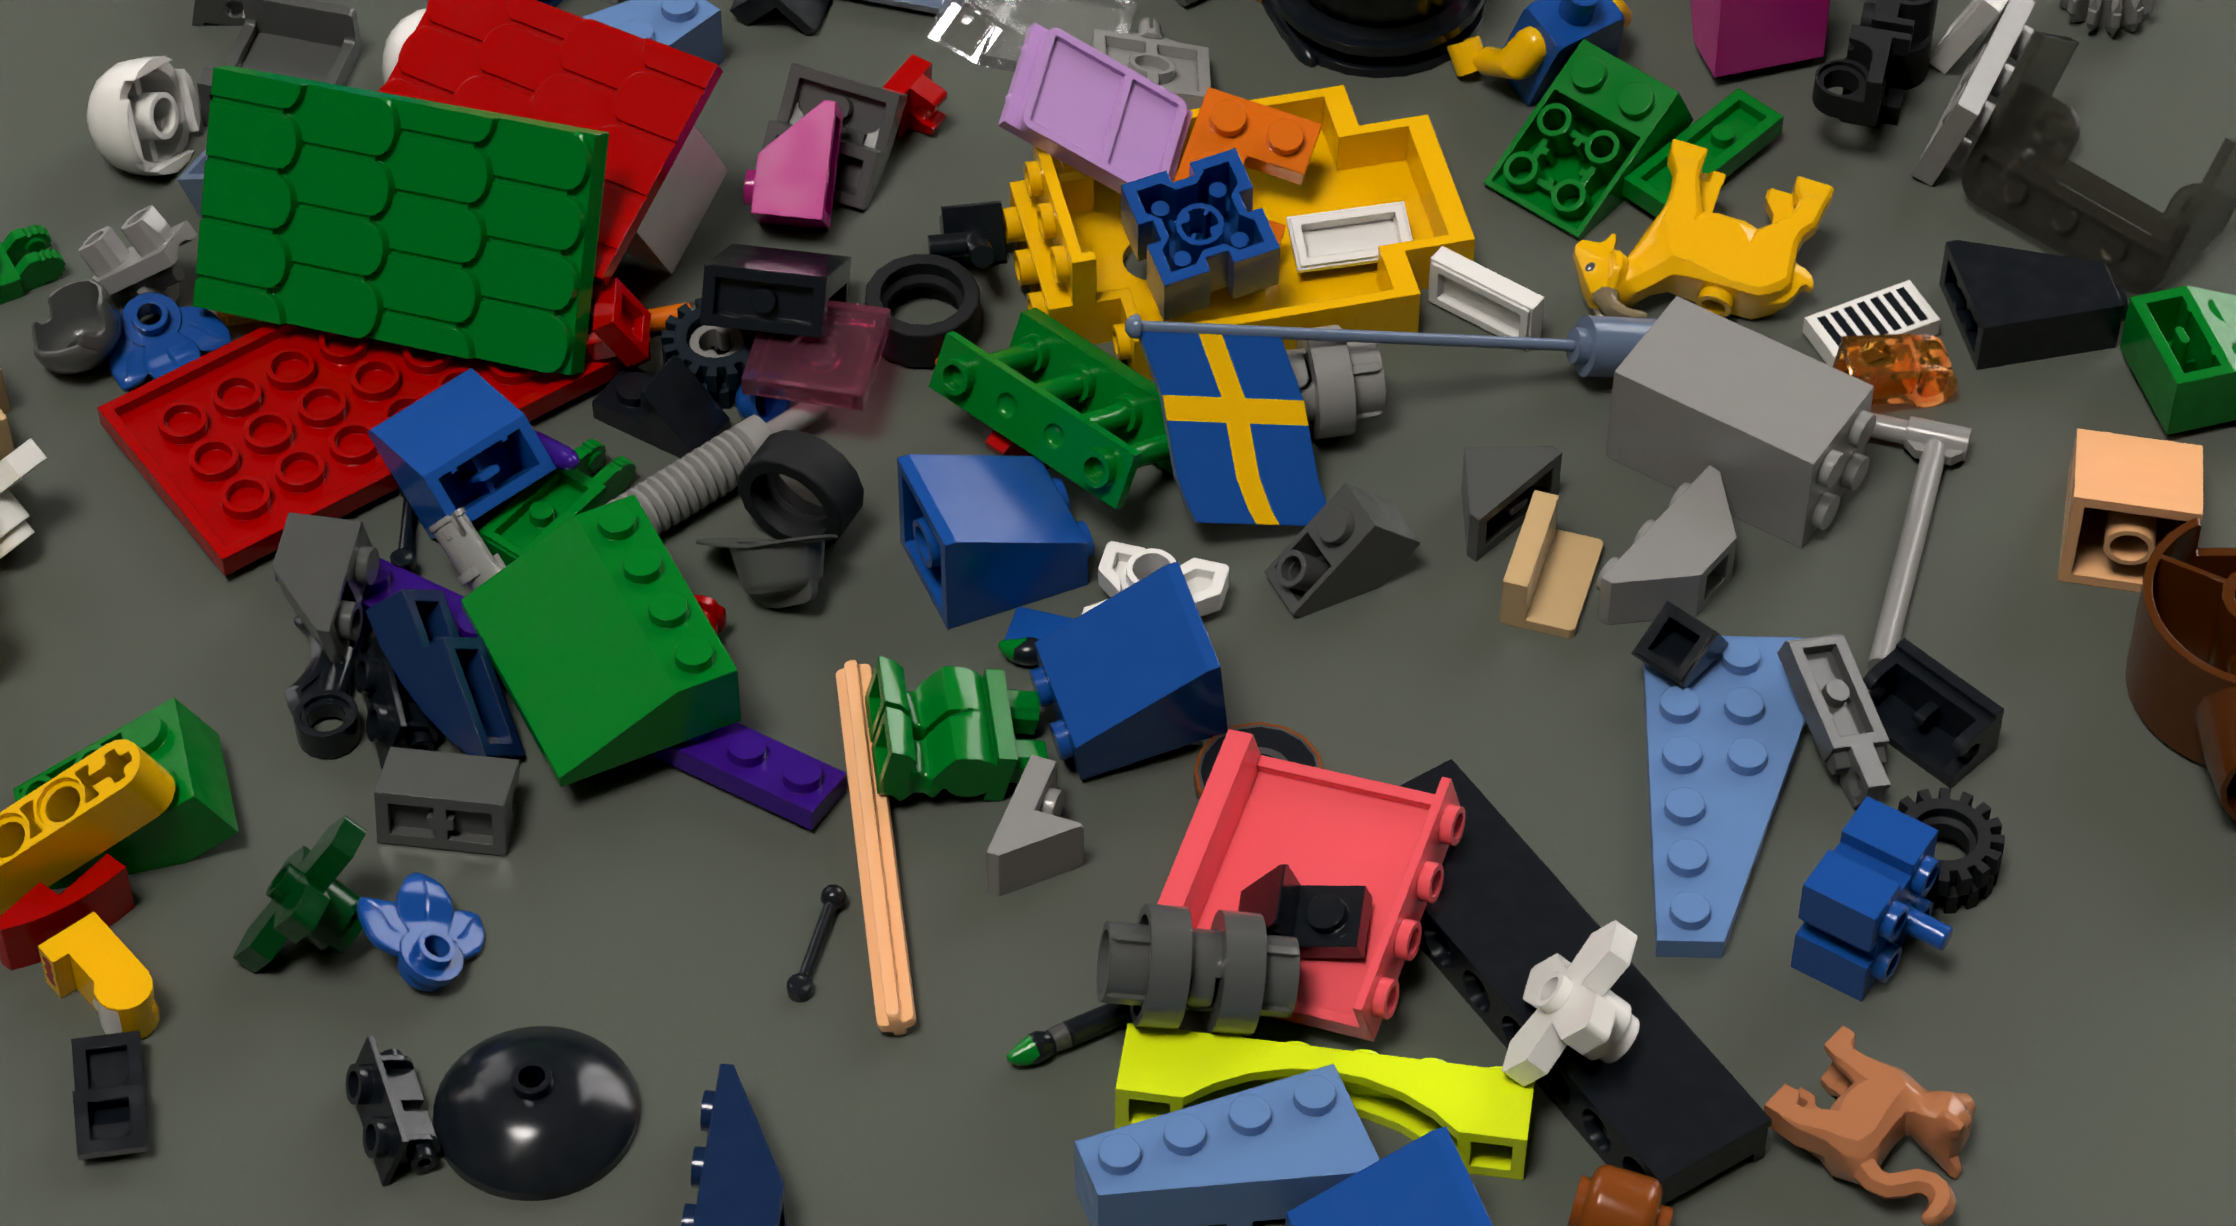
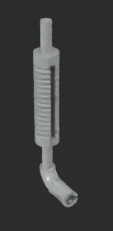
(665, 496)

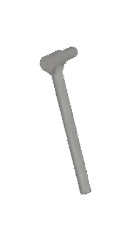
(1934, 445)

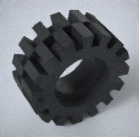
(1972, 833)

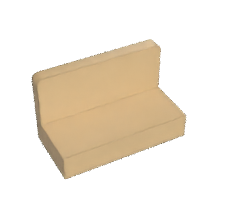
(1548, 572)

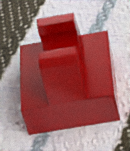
(923, 96)
(618, 325)

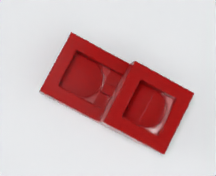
(45, 913)

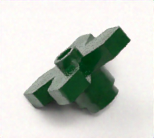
(308, 900)

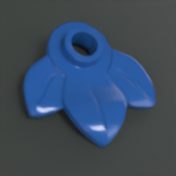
(166, 345)
(422, 932)

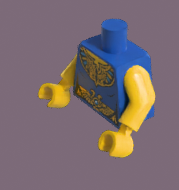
(1544, 43)

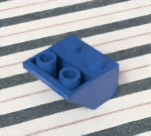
(460, 450)

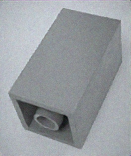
(1756, 410)

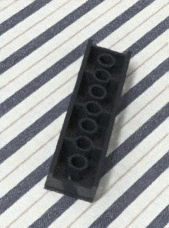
(1659, 1102)

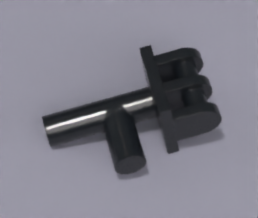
(970, 234)

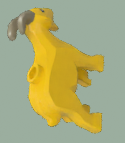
(1706, 254)

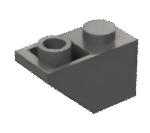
(1342, 552)
(324, 576)

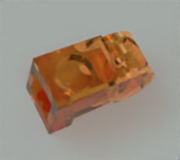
(1899, 367)

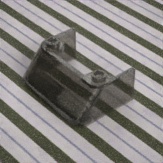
(2027, 180)

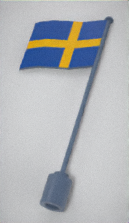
(1242, 422)

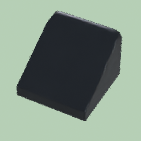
(1679, 645)

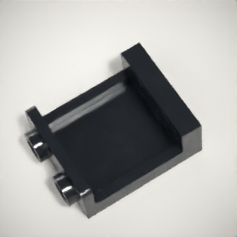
(773, 289)

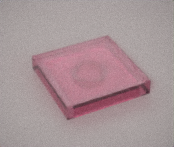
(824, 370)

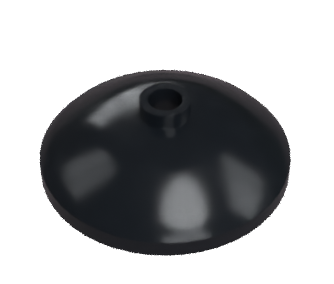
(542, 1137)

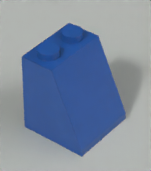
(989, 533)
(1131, 677)
(1410, 1187)

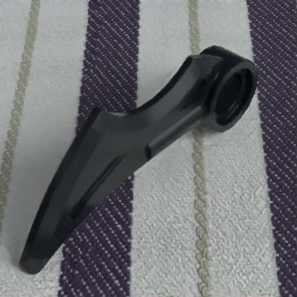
(324, 693)

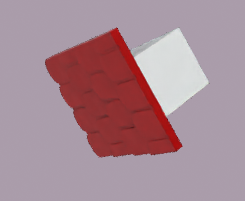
(587, 75)

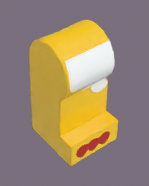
(104, 972)

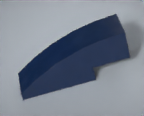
(445, 672)

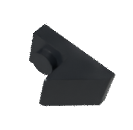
(662, 408)
(1321, 917)

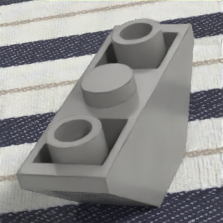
(1675, 559)

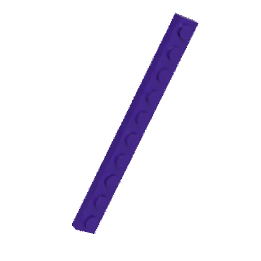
(727, 757)

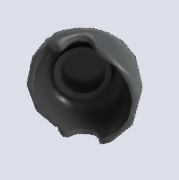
(80, 328)

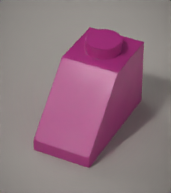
(798, 172)

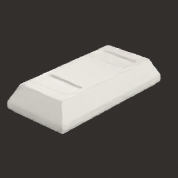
(1346, 235)

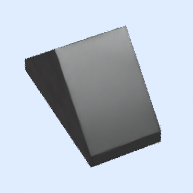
(1500, 488)

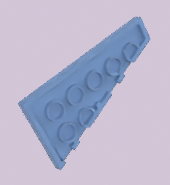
(1713, 787)

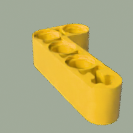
(79, 816)

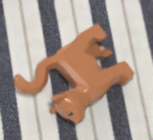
(1869, 1118)

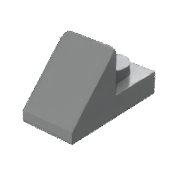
(1032, 836)

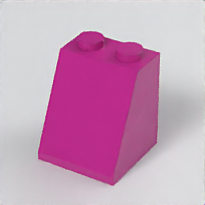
(1758, 33)

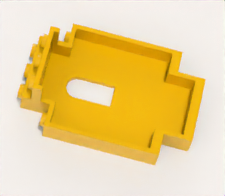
(1077, 247)

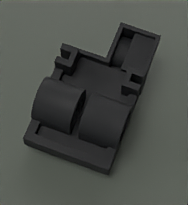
(1882, 60)

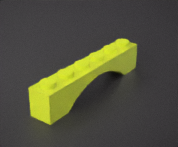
(1478, 1105)

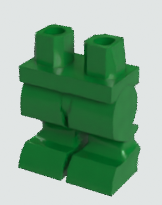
(949, 732)

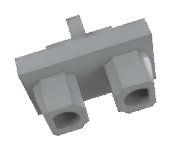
(145, 265)

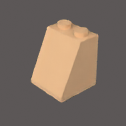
(2123, 503)

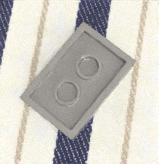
(1969, 105)

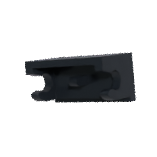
(1933, 713)

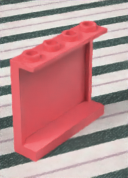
(1329, 834)

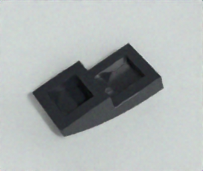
(109, 1095)

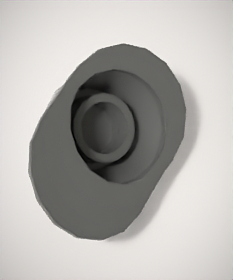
(778, 570)

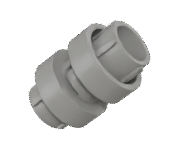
(1338, 384)

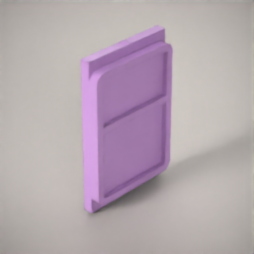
(1093, 110)

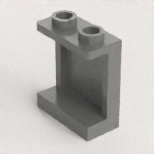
(292, 40)

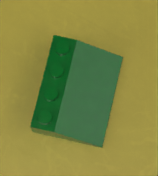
(604, 644)

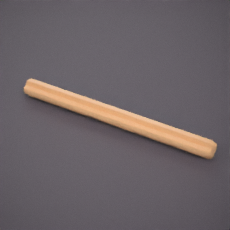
(875, 860)

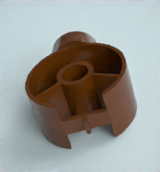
(2186, 654)

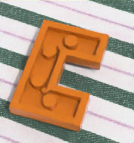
(1261, 134)

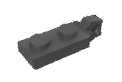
(1839, 713)

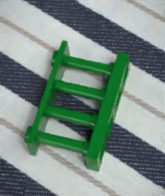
(1060, 403)

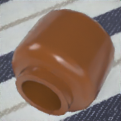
(1619, 1199)

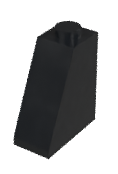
(2029, 303)

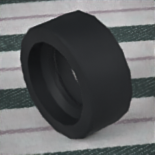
(932, 278)
(816, 467)

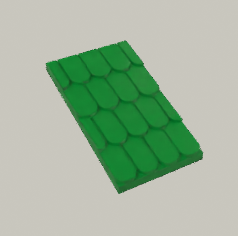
(400, 220)

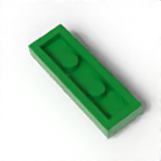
(1730, 132)

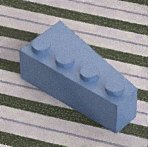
(1226, 1157)

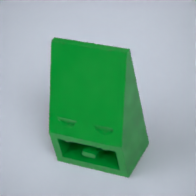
(1585, 138)
(2184, 355)
(202, 800)

